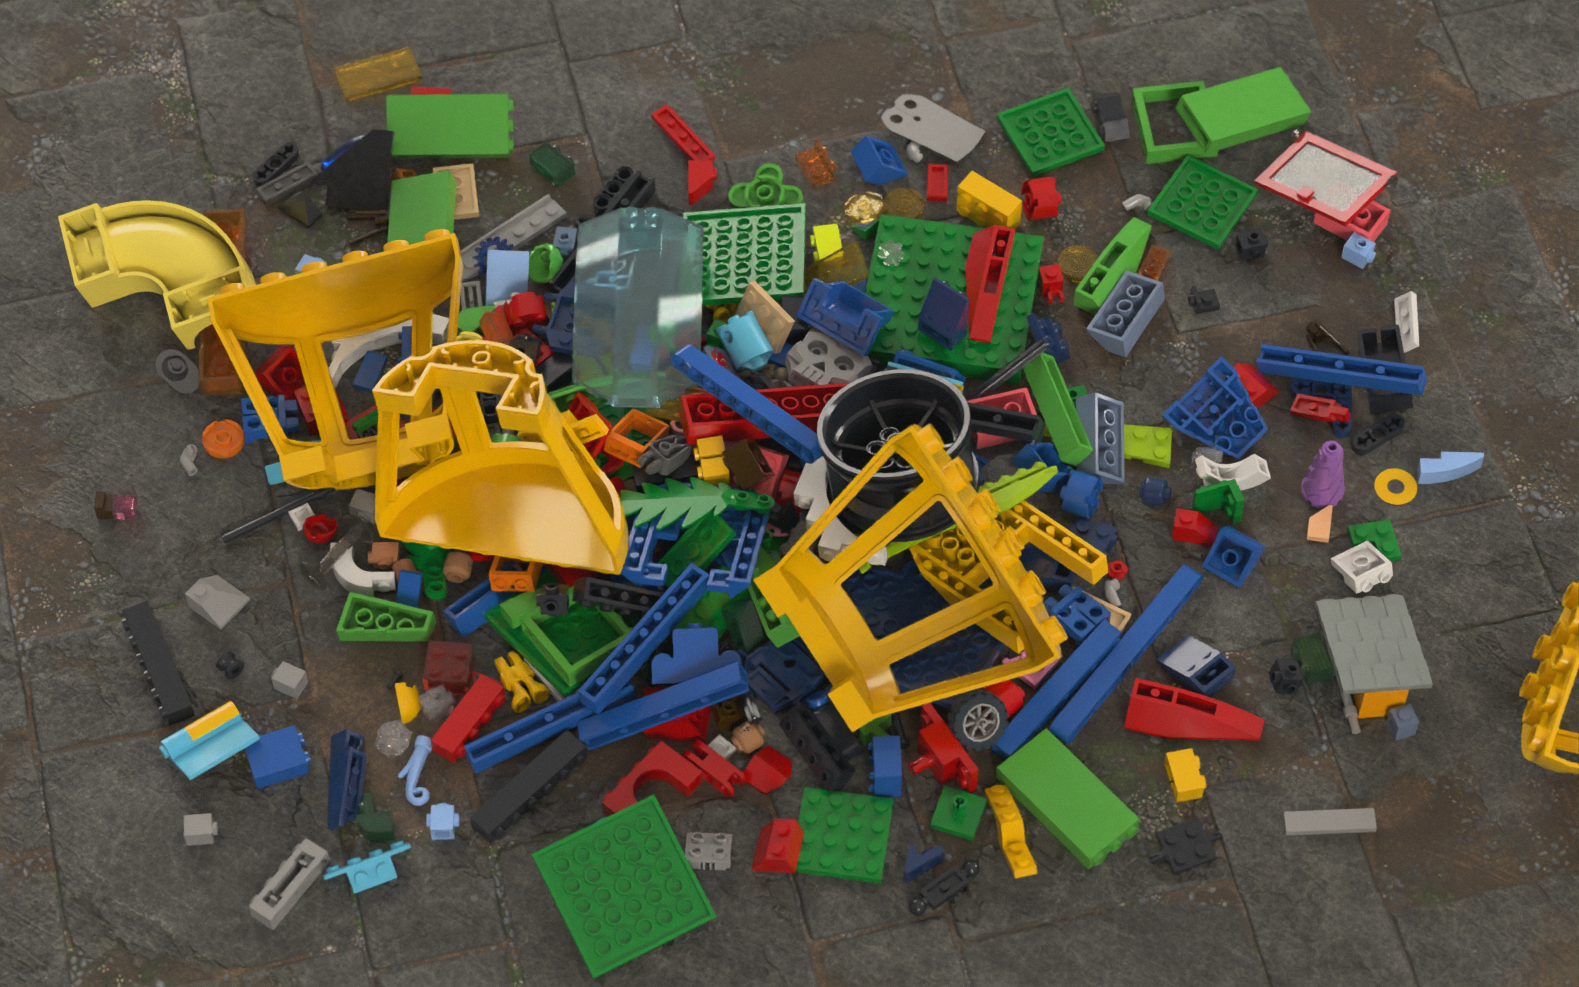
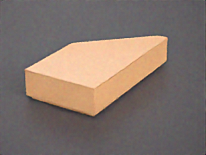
(1319, 525)

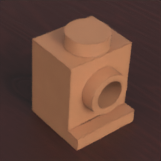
(384, 554)

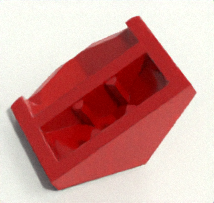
(768, 770)

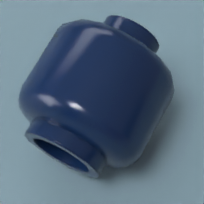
(1155, 491)

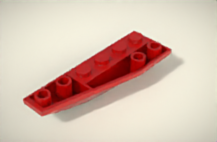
(985, 278)
(1187, 715)

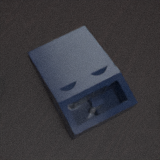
(944, 314)
(1048, 570)
(1197, 666)

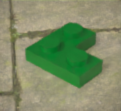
(1378, 534)

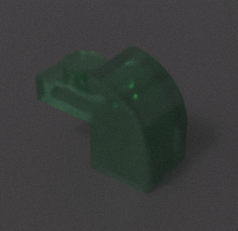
(373, 825)

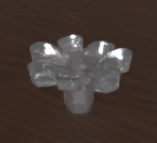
(891, 252)

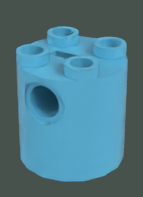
(745, 342)

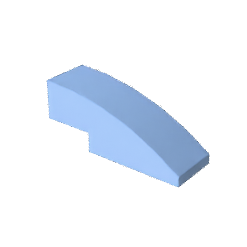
(1448, 466)

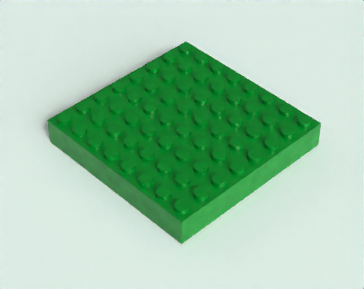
(942, 252)

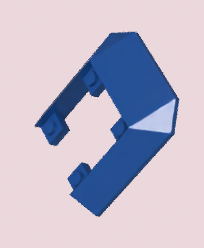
(750, 532)

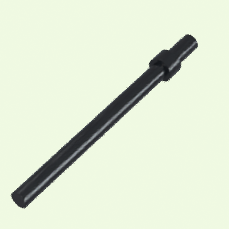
(317, 494)

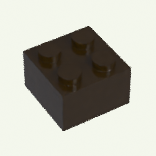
(747, 464)

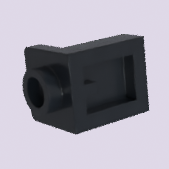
(1203, 301)

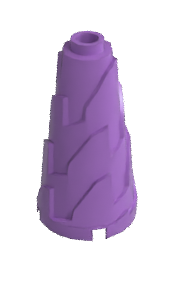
(1325, 477)

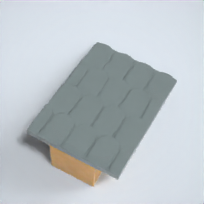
(1373, 651)

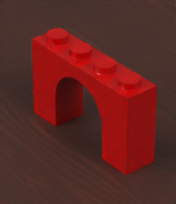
(659, 764)

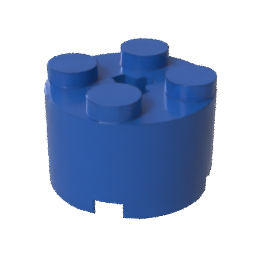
(1081, 494)

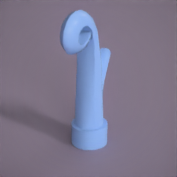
(414, 768)

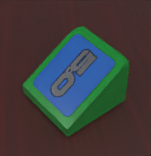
(865, 229)

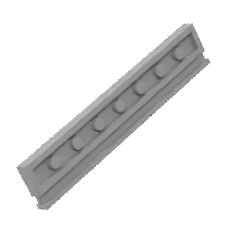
(517, 231)

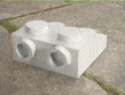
(1363, 567)

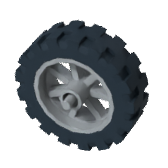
(962, 710)

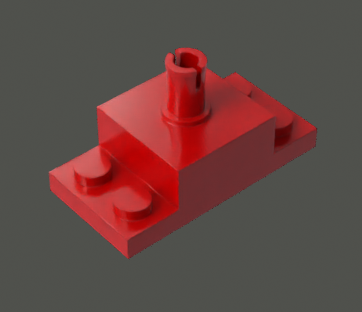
(942, 753)

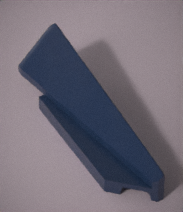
(345, 777)

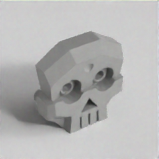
(832, 364)

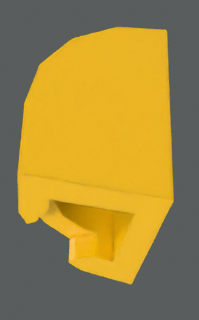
(408, 701)

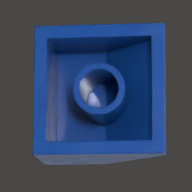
(878, 161)
(1233, 555)

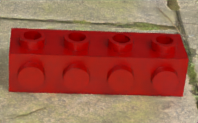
(468, 718)

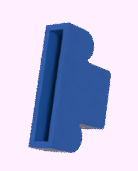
(694, 655)

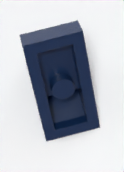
(919, 864)

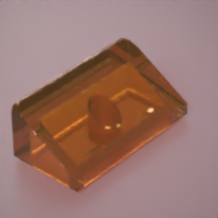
(496, 328)

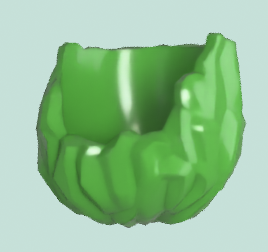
(544, 263)

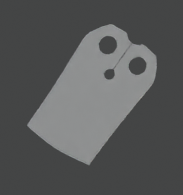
(936, 129)

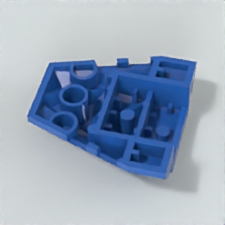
(1218, 412)

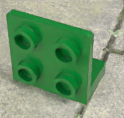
(1221, 495)

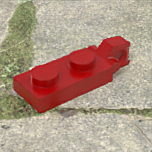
(1319, 409)

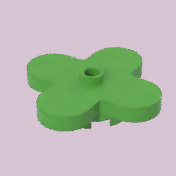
(765, 190)

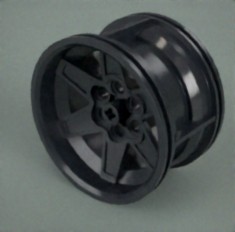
(871, 413)

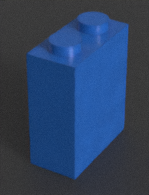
(278, 757)

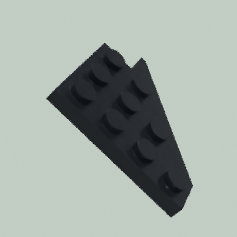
(360, 174)

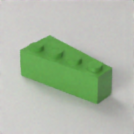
(383, 620)

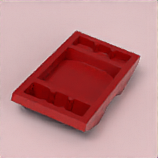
(582, 408)

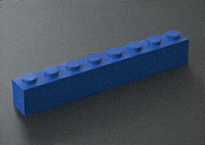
(644, 639)

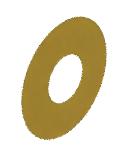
(1382, 491)

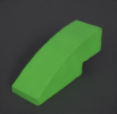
(518, 606)

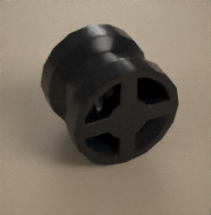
(230, 665)

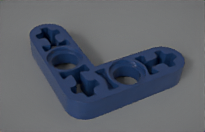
(1343, 399)

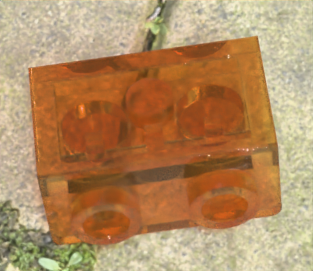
(817, 165)

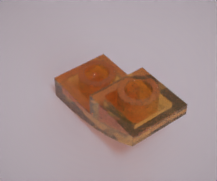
(1155, 262)

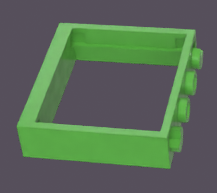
(1170, 152)
(587, 666)

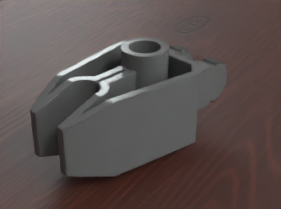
(665, 455)

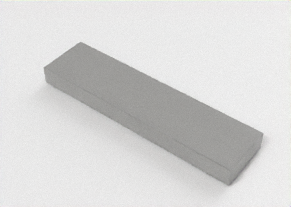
(1329, 821)

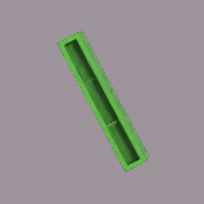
(1058, 409)

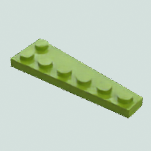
(1143, 443)

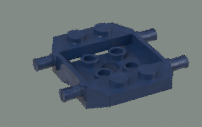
(560, 328)
(800, 679)

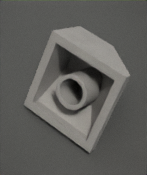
(215, 600)

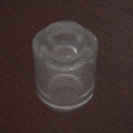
(1210, 453)

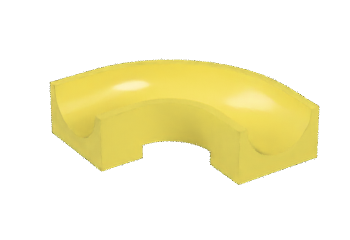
(156, 251)

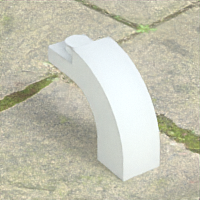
(1247, 472)
(361, 581)

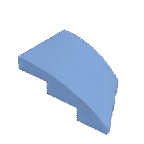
(506, 274)

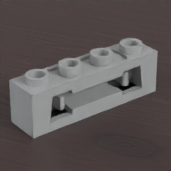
(266, 906)

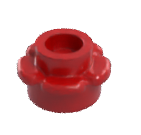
(1117, 574)

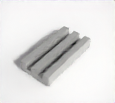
(470, 285)

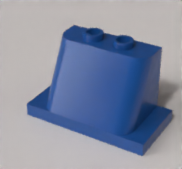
(844, 314)

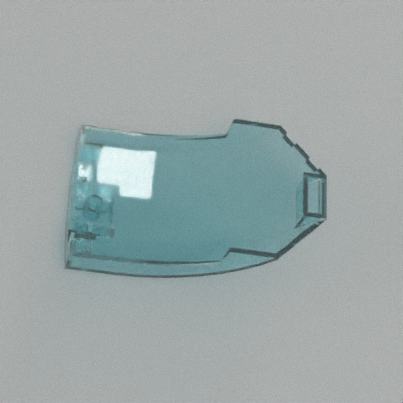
(636, 304)

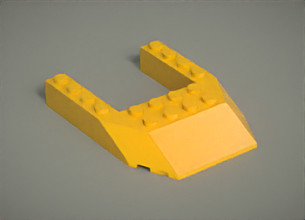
(957, 572)

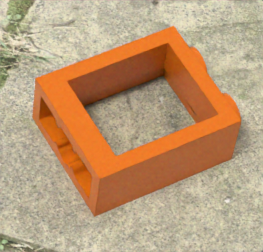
(626, 449)
(521, 580)

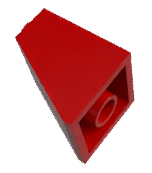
(684, 728)

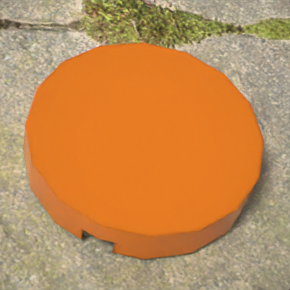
(223, 438)

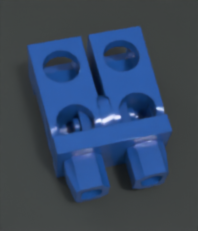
(253, 425)
(1077, 612)

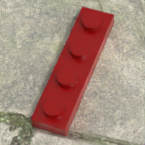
(681, 134)

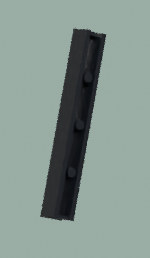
(635, 195)
(1006, 423)

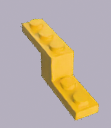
(585, 429)
(1010, 831)

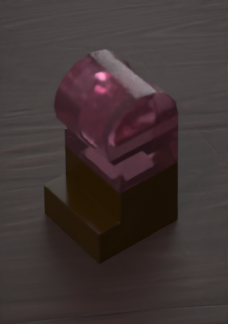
(114, 506)

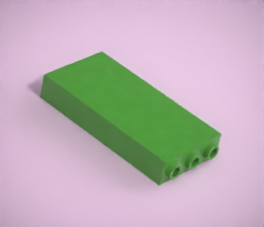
(1243, 110)
(450, 125)
(421, 206)
(1068, 799)

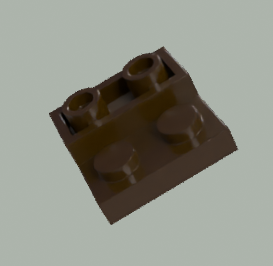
(728, 714)

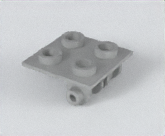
(709, 849)

